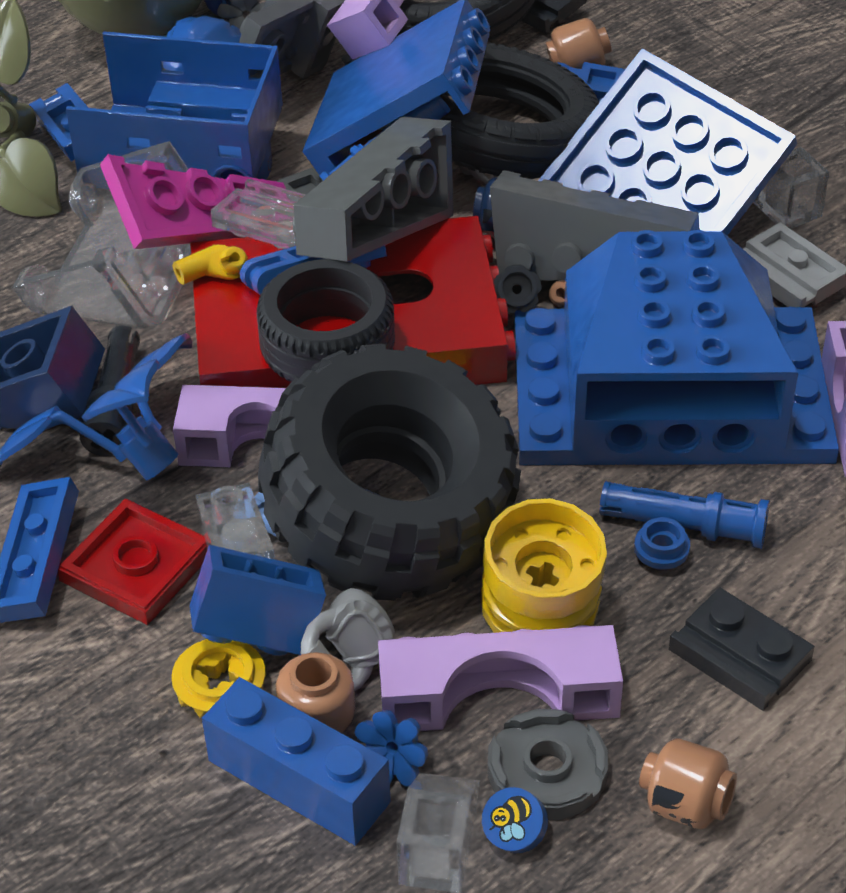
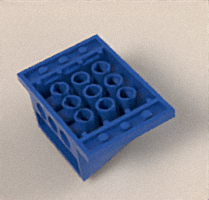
(671, 362)

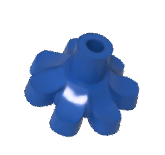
(396, 743)

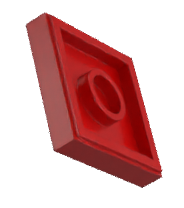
(134, 561)

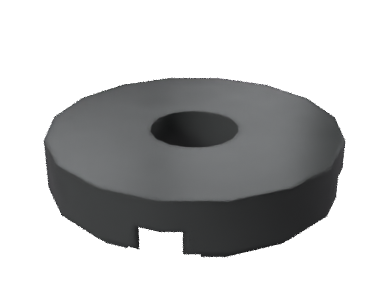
(553, 733)

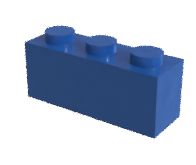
(297, 760)

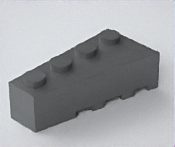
(379, 193)
(558, 226)

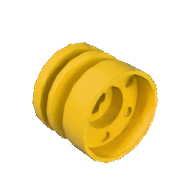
(542, 567)

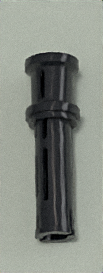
(117, 363)

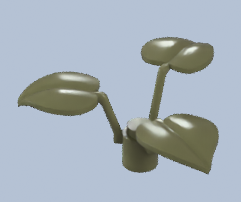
(26, 164)

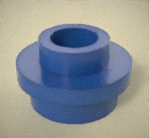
(662, 543)

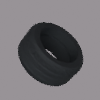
(315, 291)

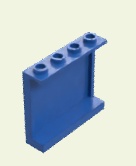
(390, 82)

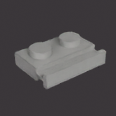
(796, 267)

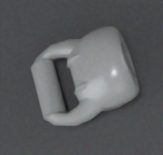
(354, 627)

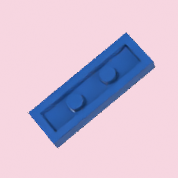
(35, 547)

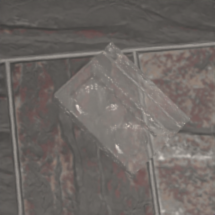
(259, 213)

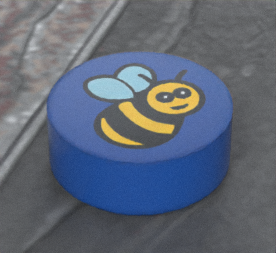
(514, 820)

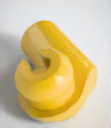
(214, 261)

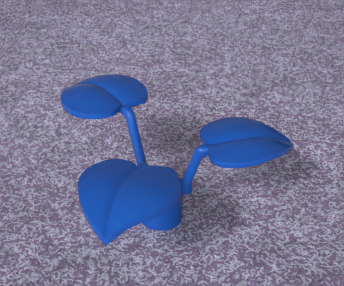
(139, 440)

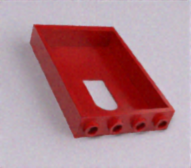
(454, 323)

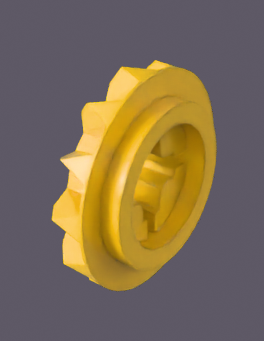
(209, 660)

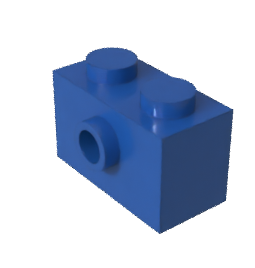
(255, 600)

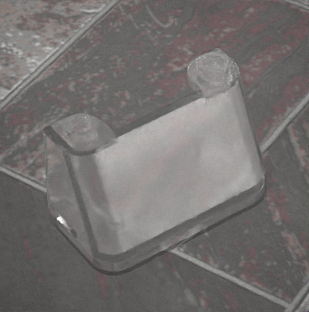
(103, 271)

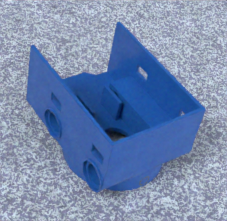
(207, 112)

